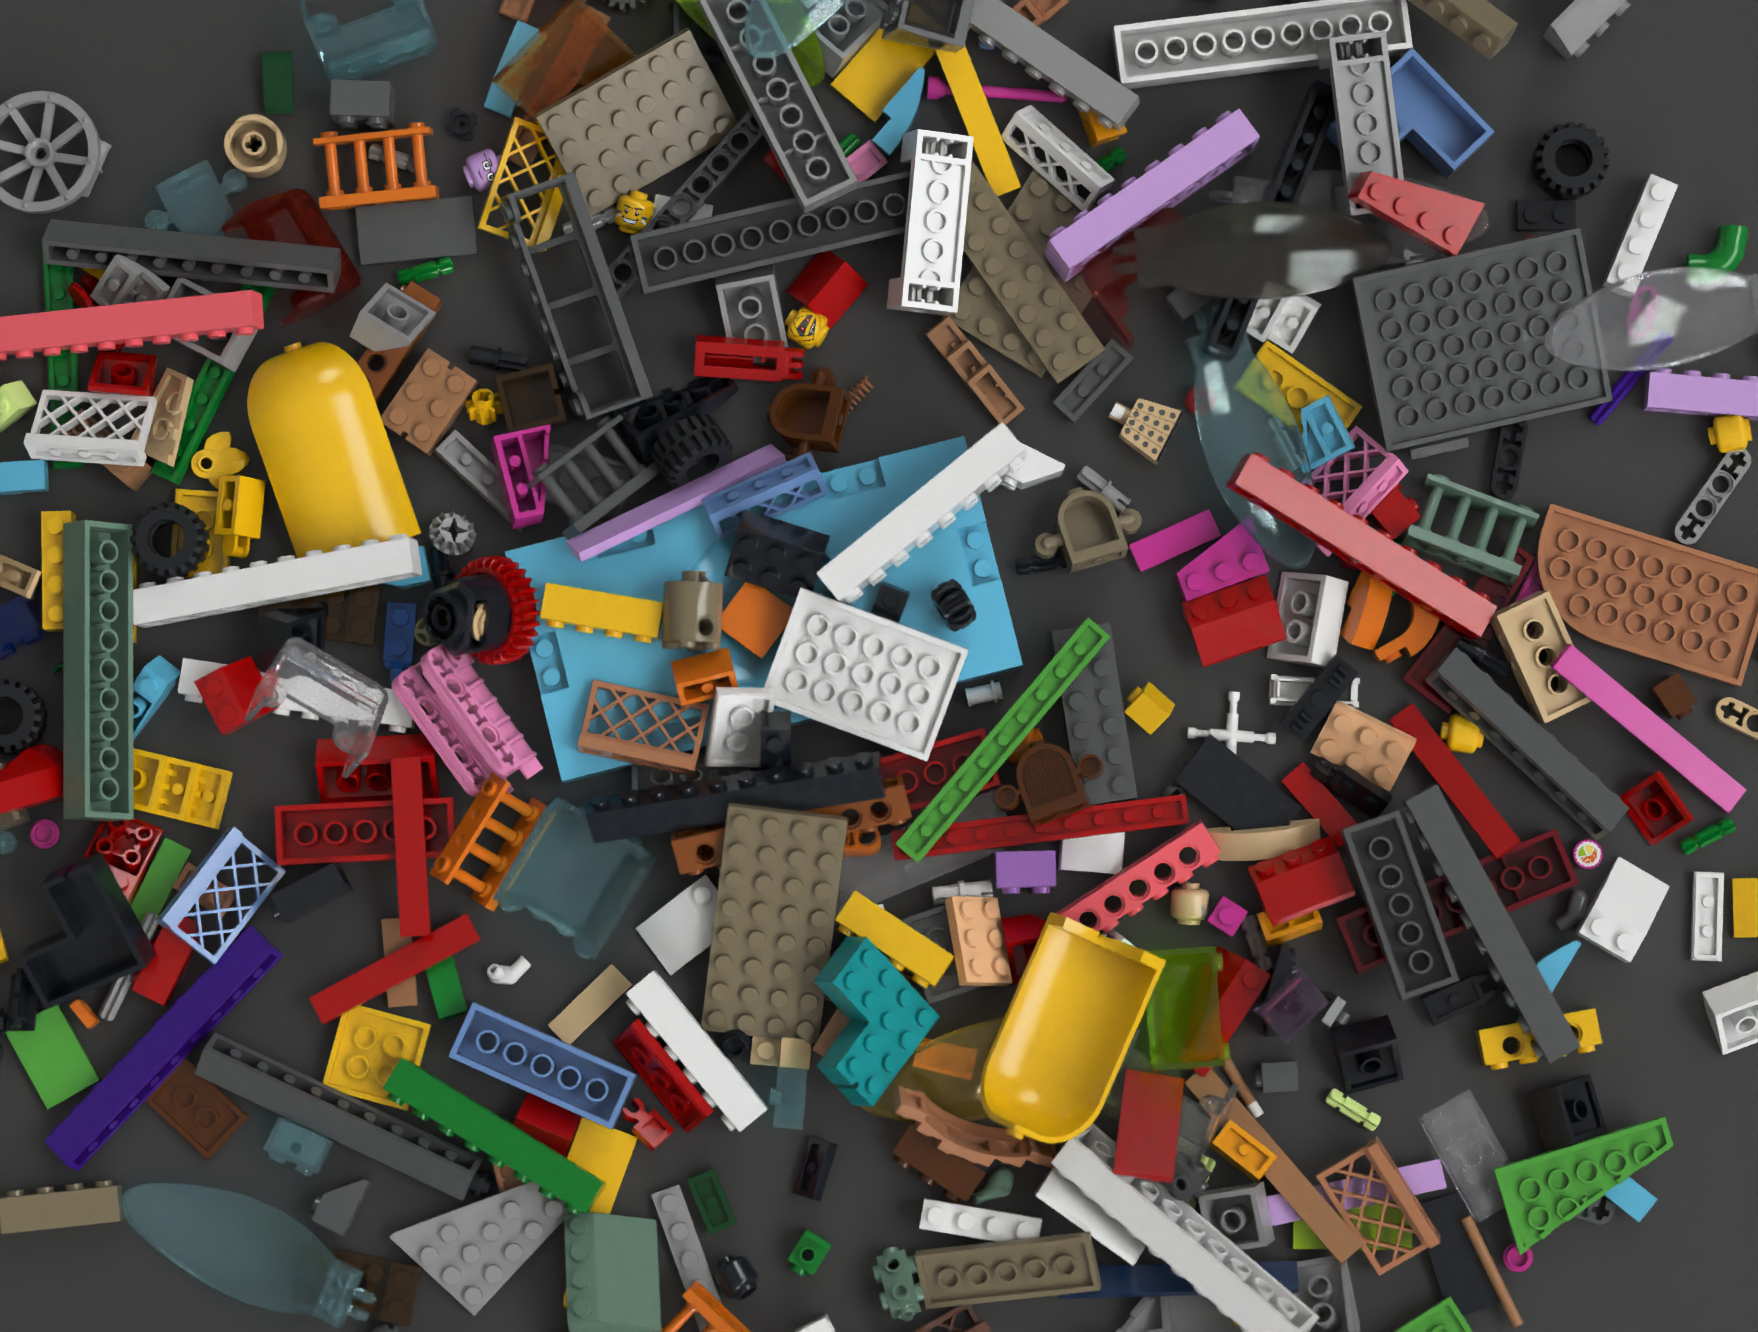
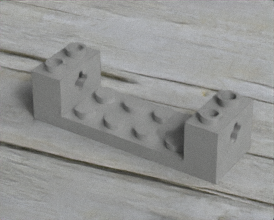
(1362, 110)

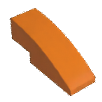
(1368, 614)

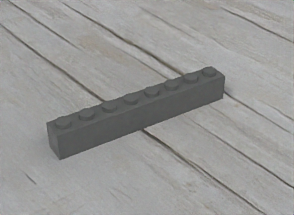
(1527, 743)

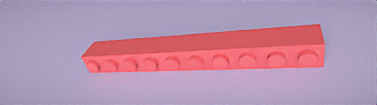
(131, 324)

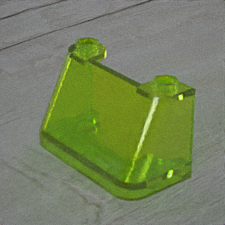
(1186, 1012)

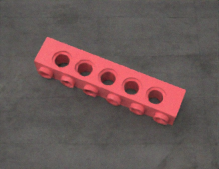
(1093, 901)

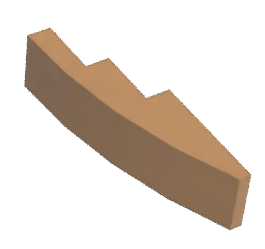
(974, 370)

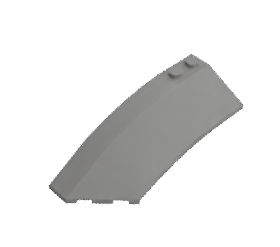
(1322, 1284)

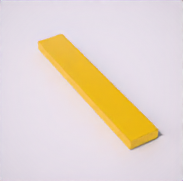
(978, 120)

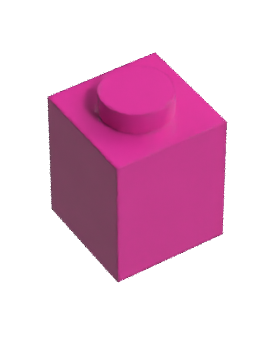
(1226, 916)

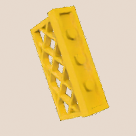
(550, 200)

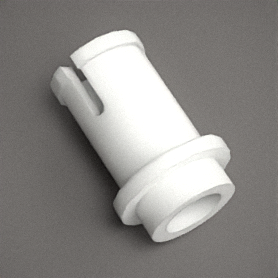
(984, 693)

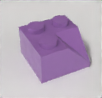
(1025, 870)

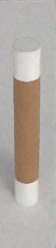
(1243, 1090)

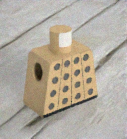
(1147, 427)

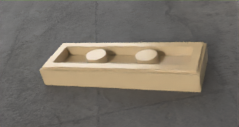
(590, 1004)

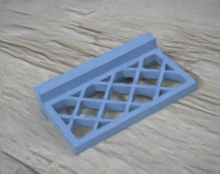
(201, 879)

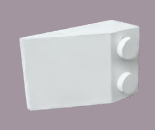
(1622, 910)
(682, 926)

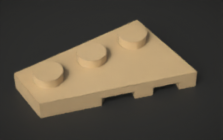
(169, 417)

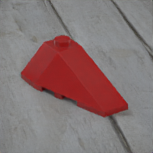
(32, 779)
(1237, 991)

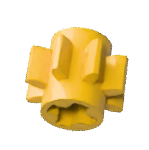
(484, 406)

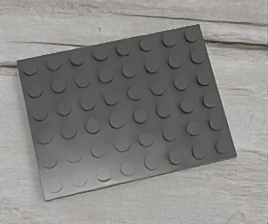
(1464, 339)

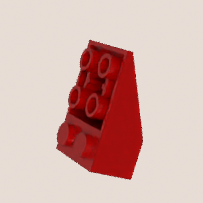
(128, 851)

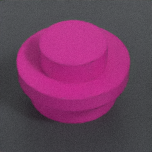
(44, 833)
(1515, 1261)

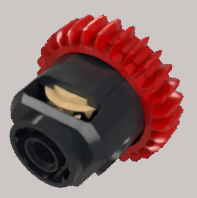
(484, 612)

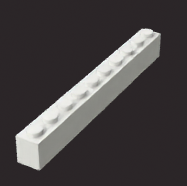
(276, 582)

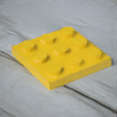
(369, 1049)

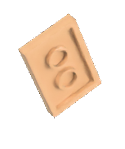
(1363, 745)
(978, 941)

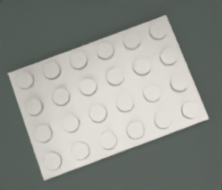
(865, 673)

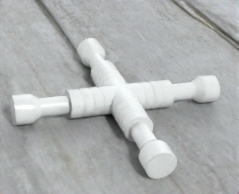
(1231, 734)

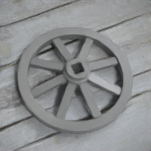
(43, 143)

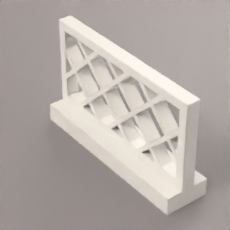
(87, 446)

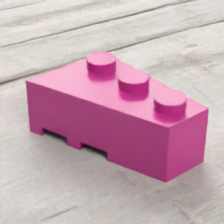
(515, 459)
(1224, 564)

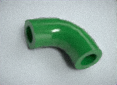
(1727, 253)

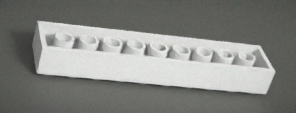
(1249, 40)
(1182, 1239)

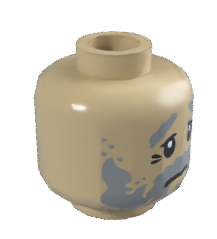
(1189, 903)

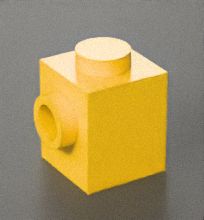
(1148, 707)

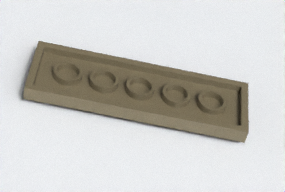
(1008, 1270)

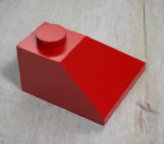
(1020, 939)

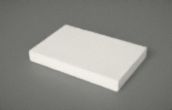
(736, 726)

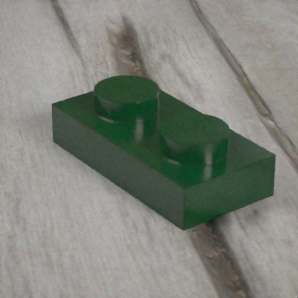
(711, 1201)

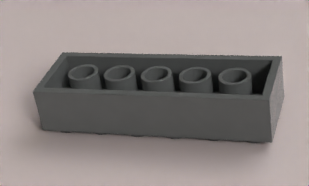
(1097, 722)
(1399, 905)

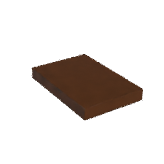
(197, 1109)

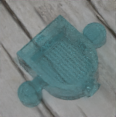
(197, 200)

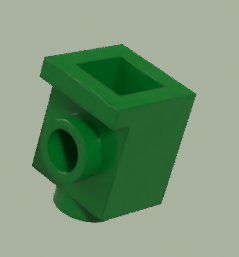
(812, 1242)

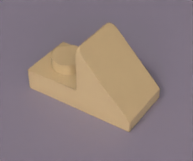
(19, 577)
(781, 1053)

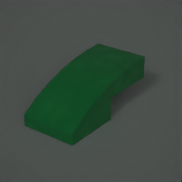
(278, 82)

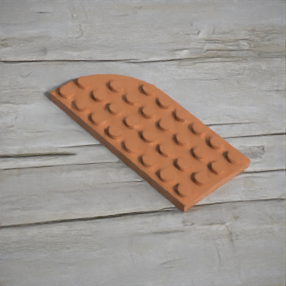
(1649, 594)

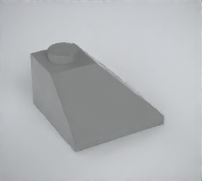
(390, 320)

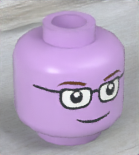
(481, 169)

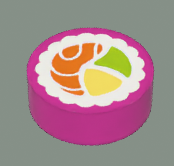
(1587, 854)

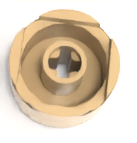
(243, 135)

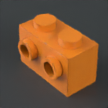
(701, 674)

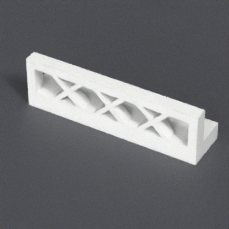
(1063, 151)

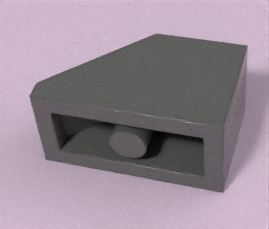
(339, 1207)

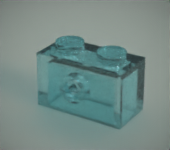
(789, 1098)
(298, 1145)

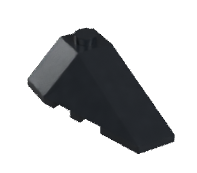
(650, 418)

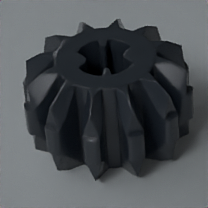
(953, 605)

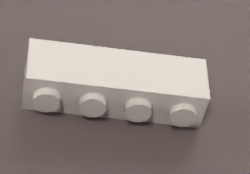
(1641, 229)
(977, 1221)

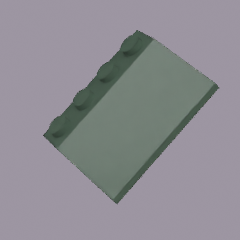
(612, 1273)

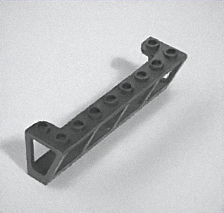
(602, 287)

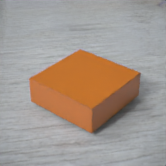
(85, 1013)

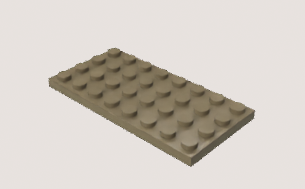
(773, 921)

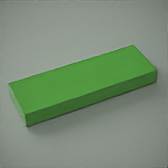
(160, 878)

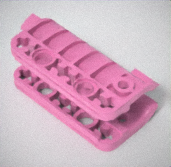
(465, 717)

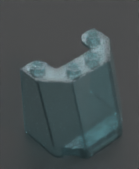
(574, 881)

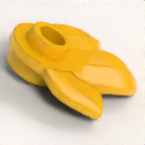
(223, 459)

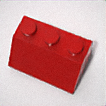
(1233, 621)
(1300, 881)

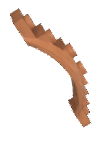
(968, 1139)

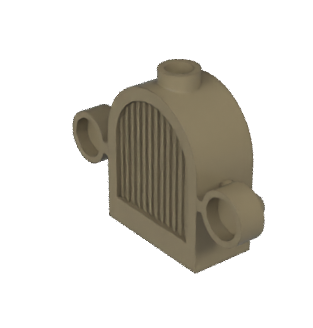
(1088, 531)

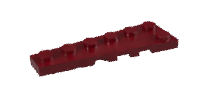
(1448, 637)

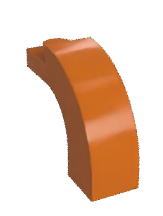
(1416, 636)

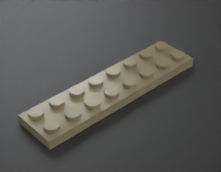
(1025, 284)

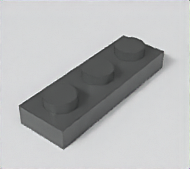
(1092, 381)

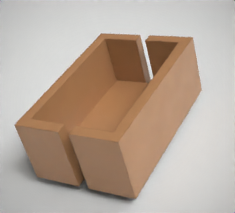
(429, 402)

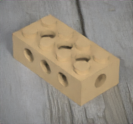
(1523, 654)

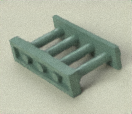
(1470, 557)

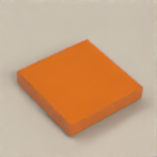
(755, 618)

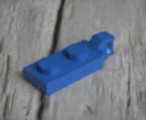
(399, 637)

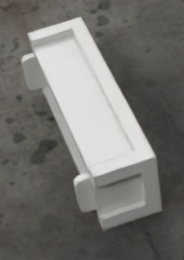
(1288, 689)

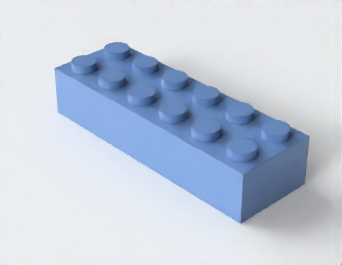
(543, 1065)

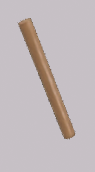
(1491, 1271)

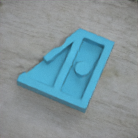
(1324, 432)

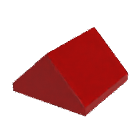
(827, 287)
(123, 373)
(1656, 808)
(547, 1123)

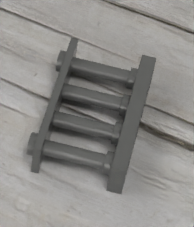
(598, 504)

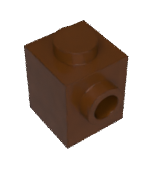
(1673, 697)

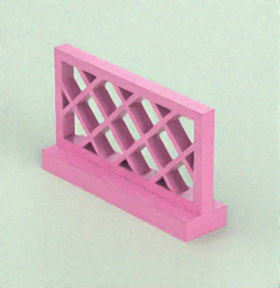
(1374, 487)

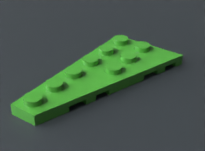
(1563, 1182)

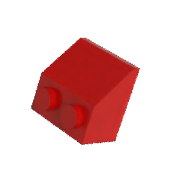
(229, 694)

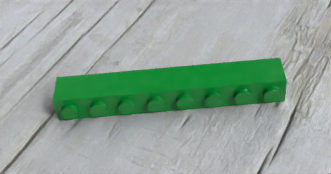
(495, 1136)

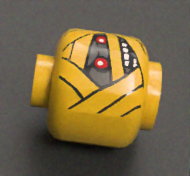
(806, 327)

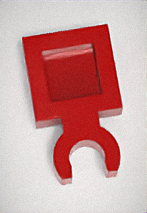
(649, 1128)

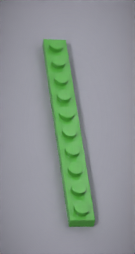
(1003, 740)

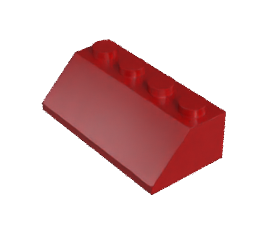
(373, 775)

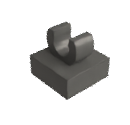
(1333, 1010)

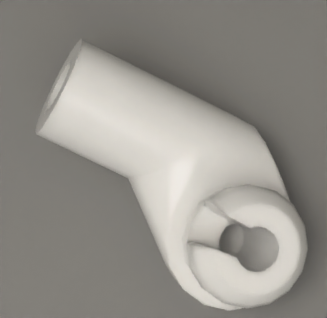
(508, 974)

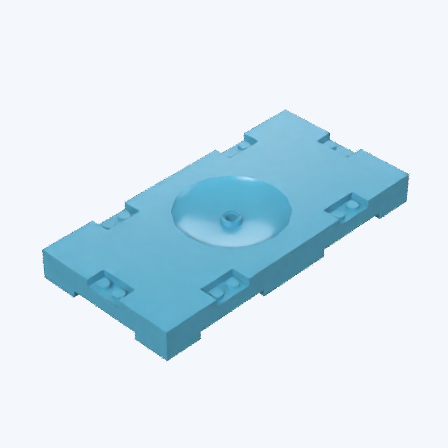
(638, 568)

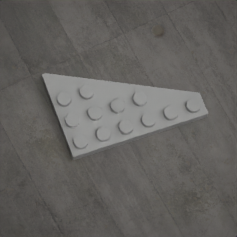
(482, 1243)

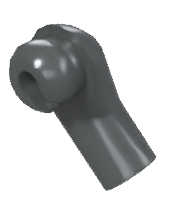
(1575, 910)

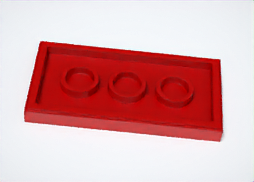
(662, 1076)
(1148, 1126)

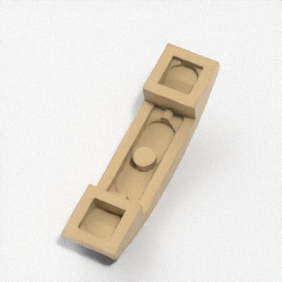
(1264, 842)

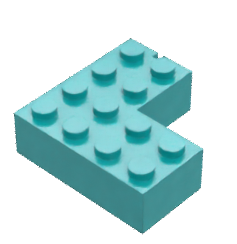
(884, 1018)

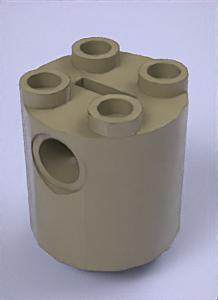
(692, 613)

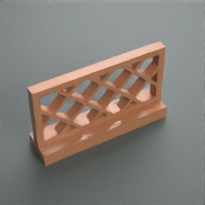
(638, 753)
(1400, 1192)

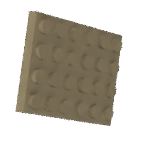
(638, 121)
(1038, 212)

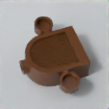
(811, 414)
(1050, 783)

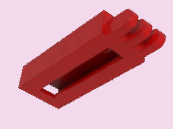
(735, 356)

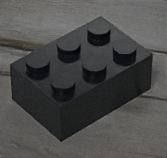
(776, 554)

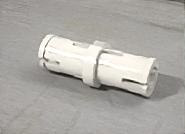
(969, 889)

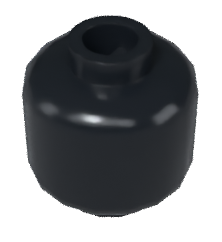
(736, 1277)

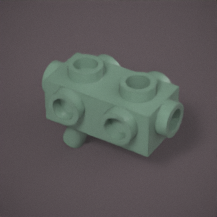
(900, 1291)

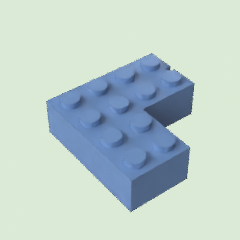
(1432, 116)

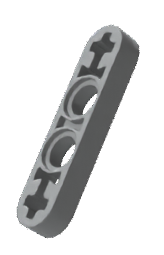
(1714, 498)

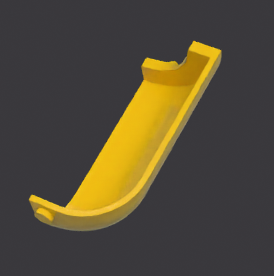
(327, 450)
(1066, 1031)

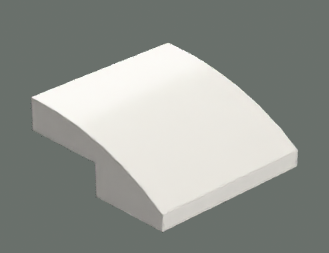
(1283, 320)
(1093, 854)

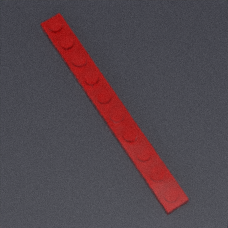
(1089, 822)

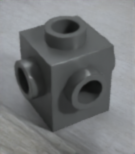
(1188, 1178)

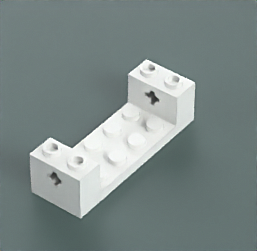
(933, 222)

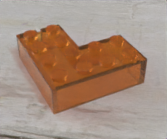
(564, 52)

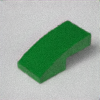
(447, 989)

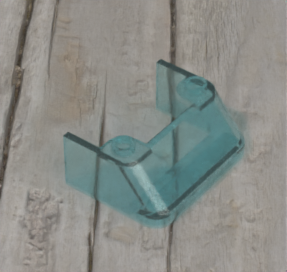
(371, 41)

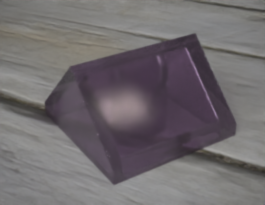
(1292, 1006)

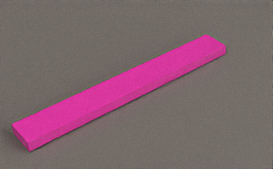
(1648, 728)

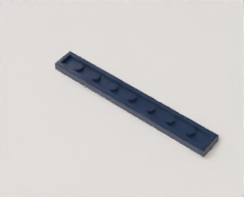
(1162, 1281)

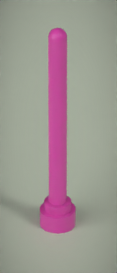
(939, 88)

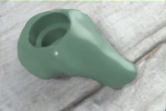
(997, 1185)

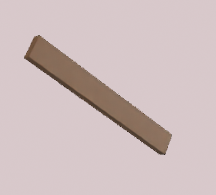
(1285, 1175)

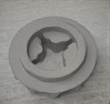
(444, 542)

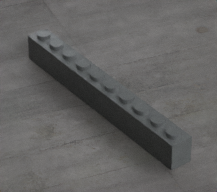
(194, 255)
(1490, 923)
(338, 1116)

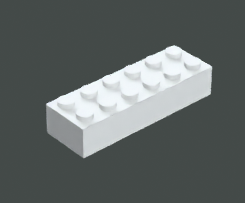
(696, 1050)

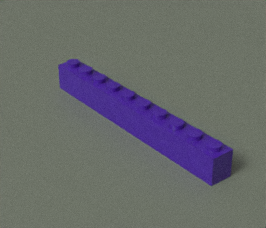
(163, 1048)

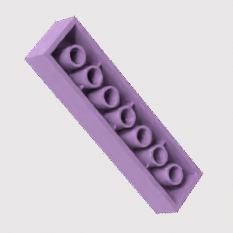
(1160, 187)

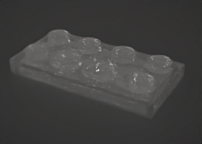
(1467, 1152)

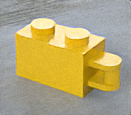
(239, 513)

